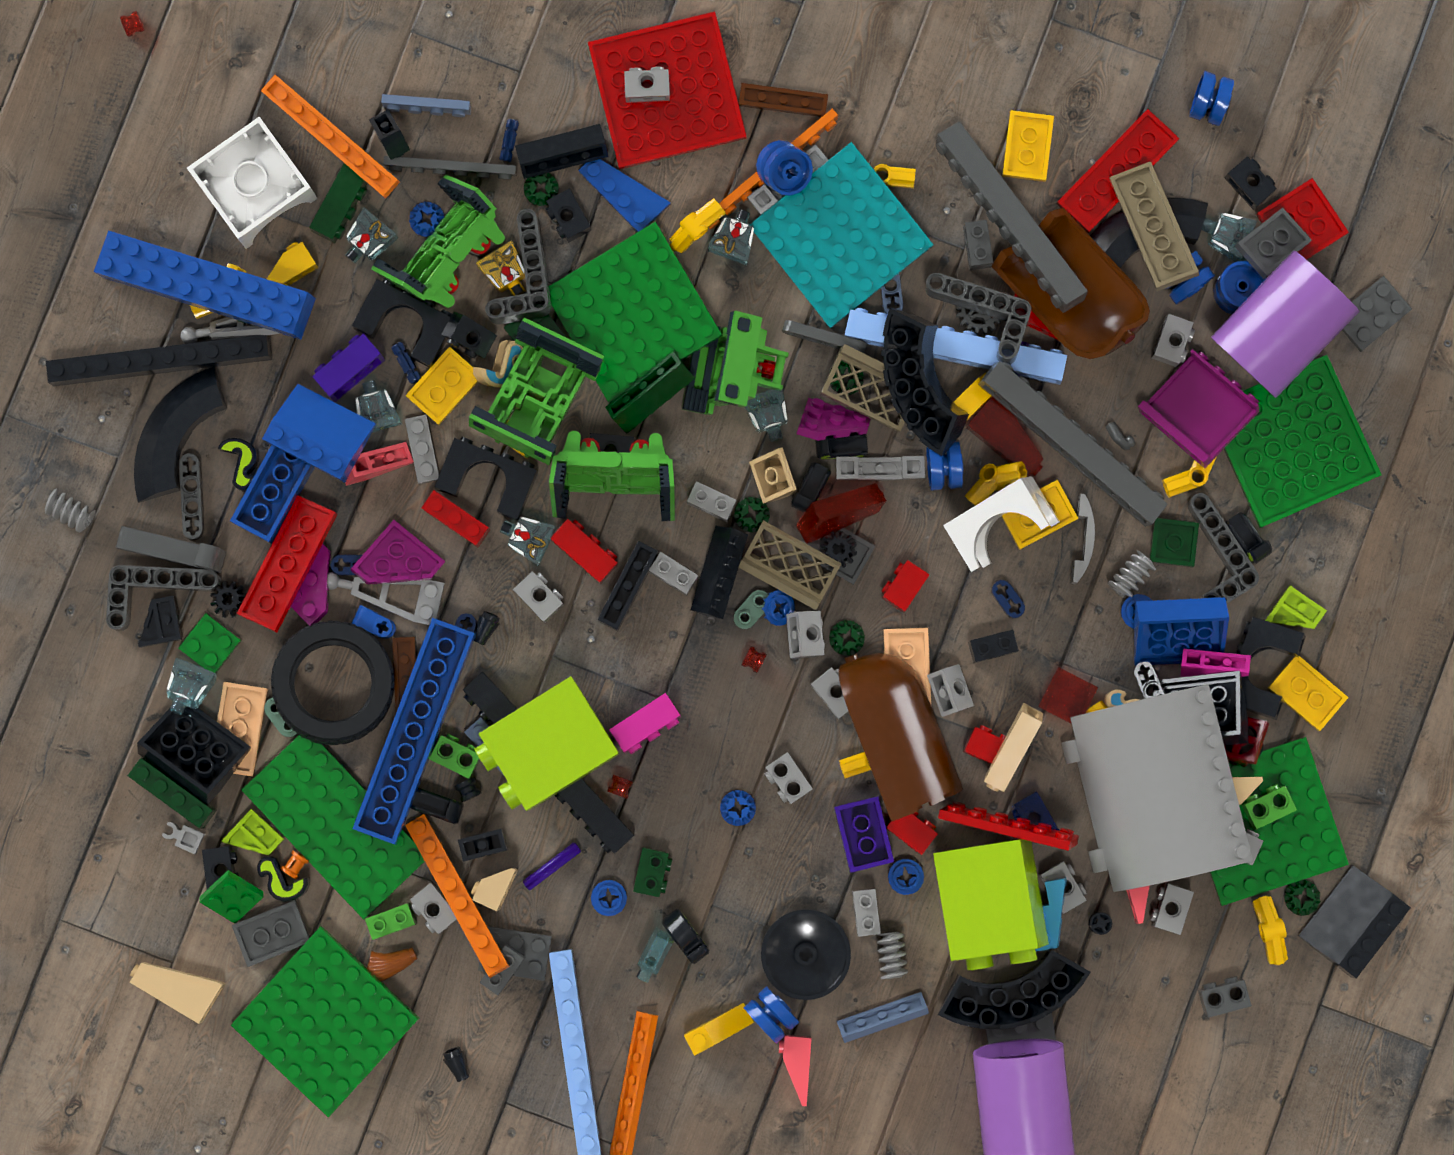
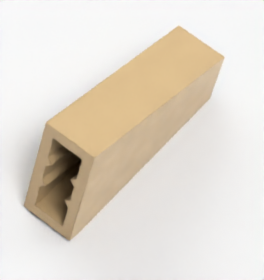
(1013, 748)
(180, 990)

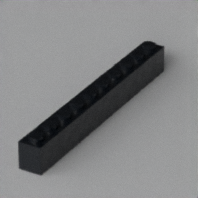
(158, 360)
(579, 795)

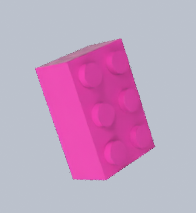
(645, 724)

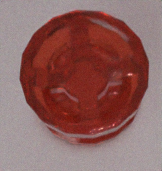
(132, 23)
(754, 659)
(620, 786)

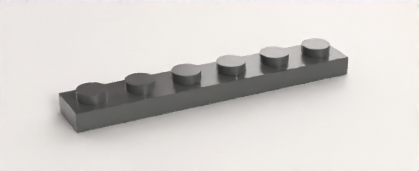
(460, 168)

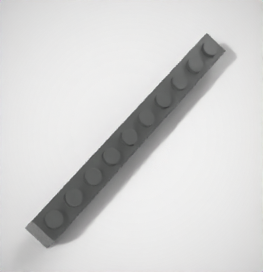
(1011, 217)
(1072, 443)

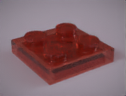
(1067, 695)

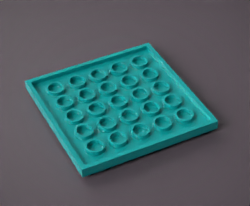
(841, 235)

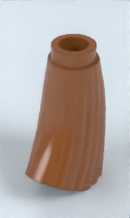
(389, 964)

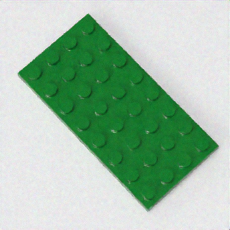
(315, 809)

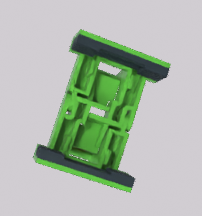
(464, 229)
(739, 367)
(541, 392)
(588, 470)

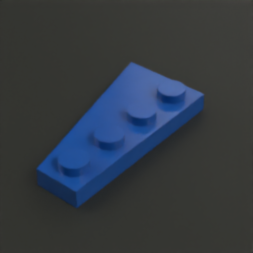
(628, 197)

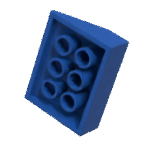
(319, 432)
(1170, 626)

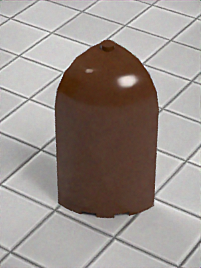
(1113, 304)
(898, 733)

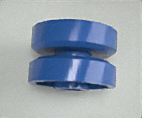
(1209, 98)
(784, 167)
(1192, 286)
(1226, 287)
(948, 465)
(774, 1012)

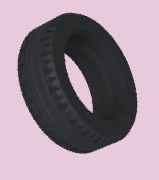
(330, 634)

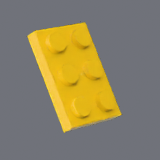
(1028, 146)
(443, 386)
(1026, 531)
(1308, 692)

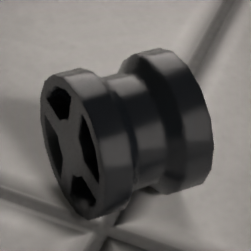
(468, 789)
(1103, 924)

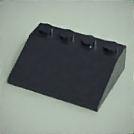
(1227, 698)
(193, 751)
(1354, 922)

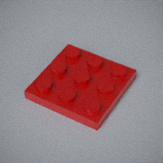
(1312, 213)

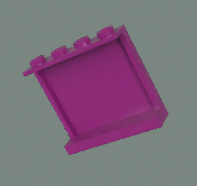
(1200, 409)

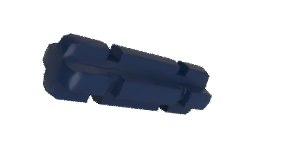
(509, 140)
(406, 362)

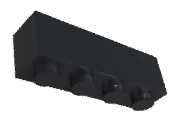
(561, 151)
(719, 572)
(628, 586)

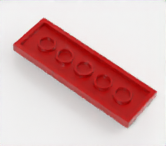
(1093, 194)
(287, 564)
(1003, 825)

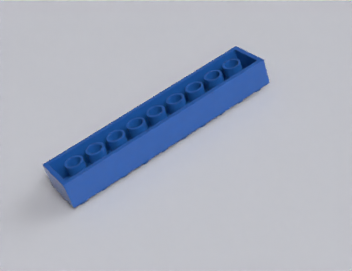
(205, 285)
(414, 731)

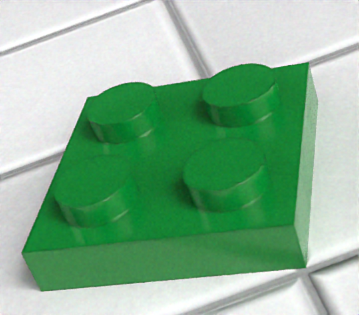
(209, 644)
(231, 896)

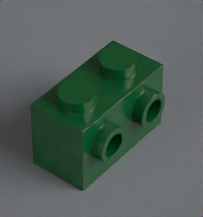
(651, 872)

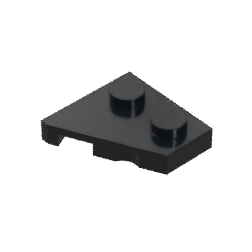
(161, 623)

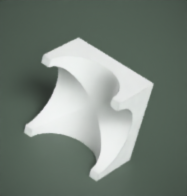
(250, 180)
(972, 527)

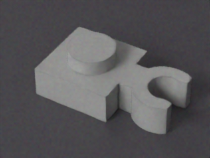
(187, 838)

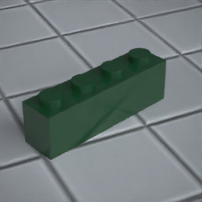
(339, 205)
(650, 392)
(171, 793)

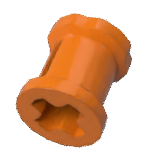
(294, 864)

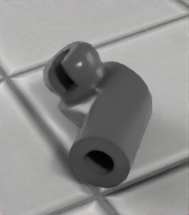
(1118, 438)

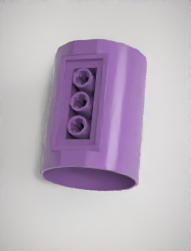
(1285, 323)
(1023, 1098)

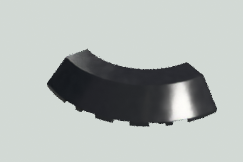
(1119, 243)
(915, 384)
(168, 431)
(1017, 1000)

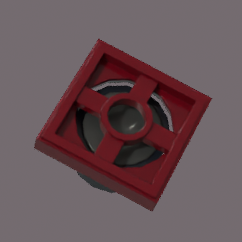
(1250, 751)

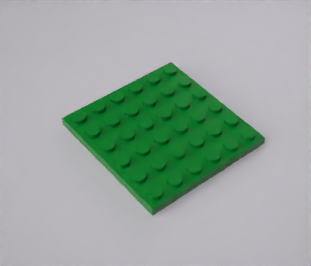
(633, 309)
(1300, 446)
(1293, 845)
(325, 1021)

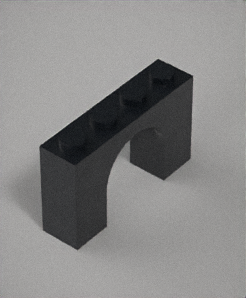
(384, 299)
(465, 456)
(1267, 636)

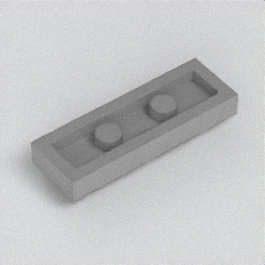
(422, 449)

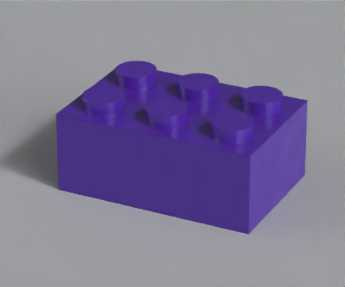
(348, 367)
(863, 834)

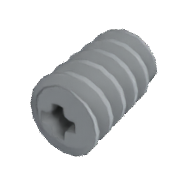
(68, 512)
(1131, 575)
(892, 955)

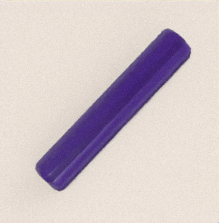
(551, 866)

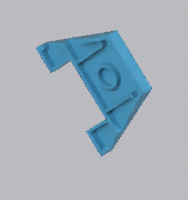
(1053, 911)

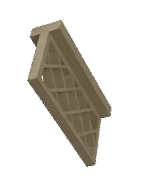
(864, 364)
(783, 577)

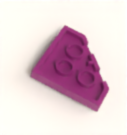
(826, 419)
(397, 558)
(312, 596)

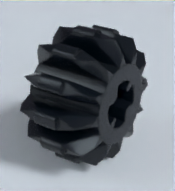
(837, 542)
(221, 600)

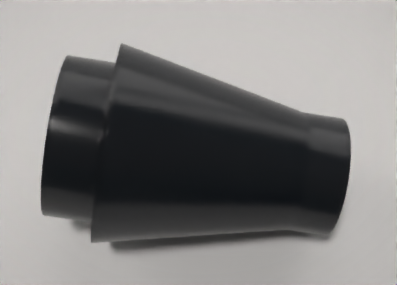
(486, 626)
(456, 1062)

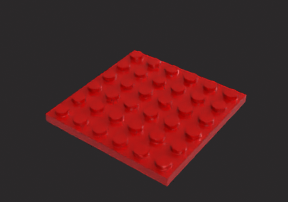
(701, 88)

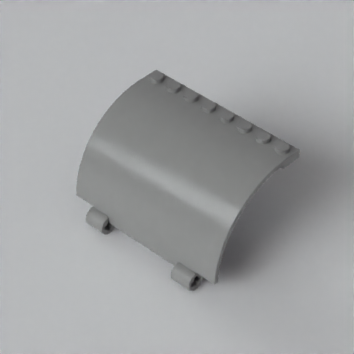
(1158, 789)

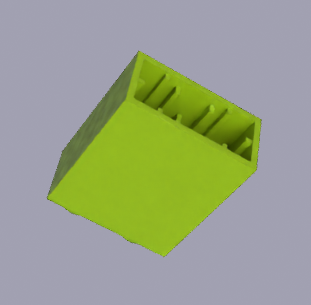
(546, 745)
(991, 902)

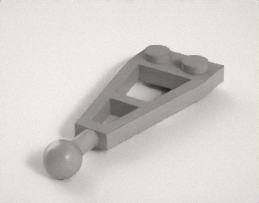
(220, 330)
(427, 603)

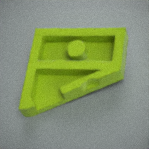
(1296, 610)
(254, 834)

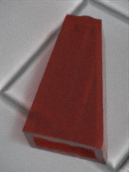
(1005, 436)
(840, 511)

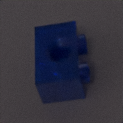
(1031, 804)

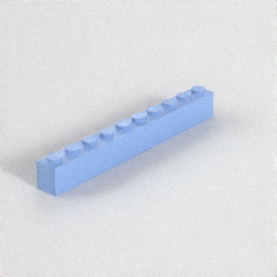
(966, 348)
(575, 1052)

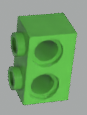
(453, 761)
(1270, 811)
(391, 921)

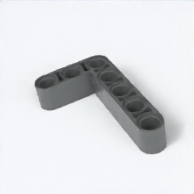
(532, 274)
(985, 307)
(170, 549)
(1224, 553)
(154, 582)

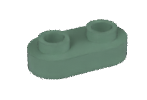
(751, 609)
(277, 720)

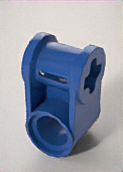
(372, 621)

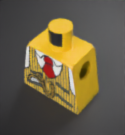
(504, 269)

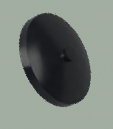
(805, 954)

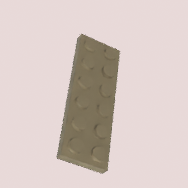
(1154, 226)

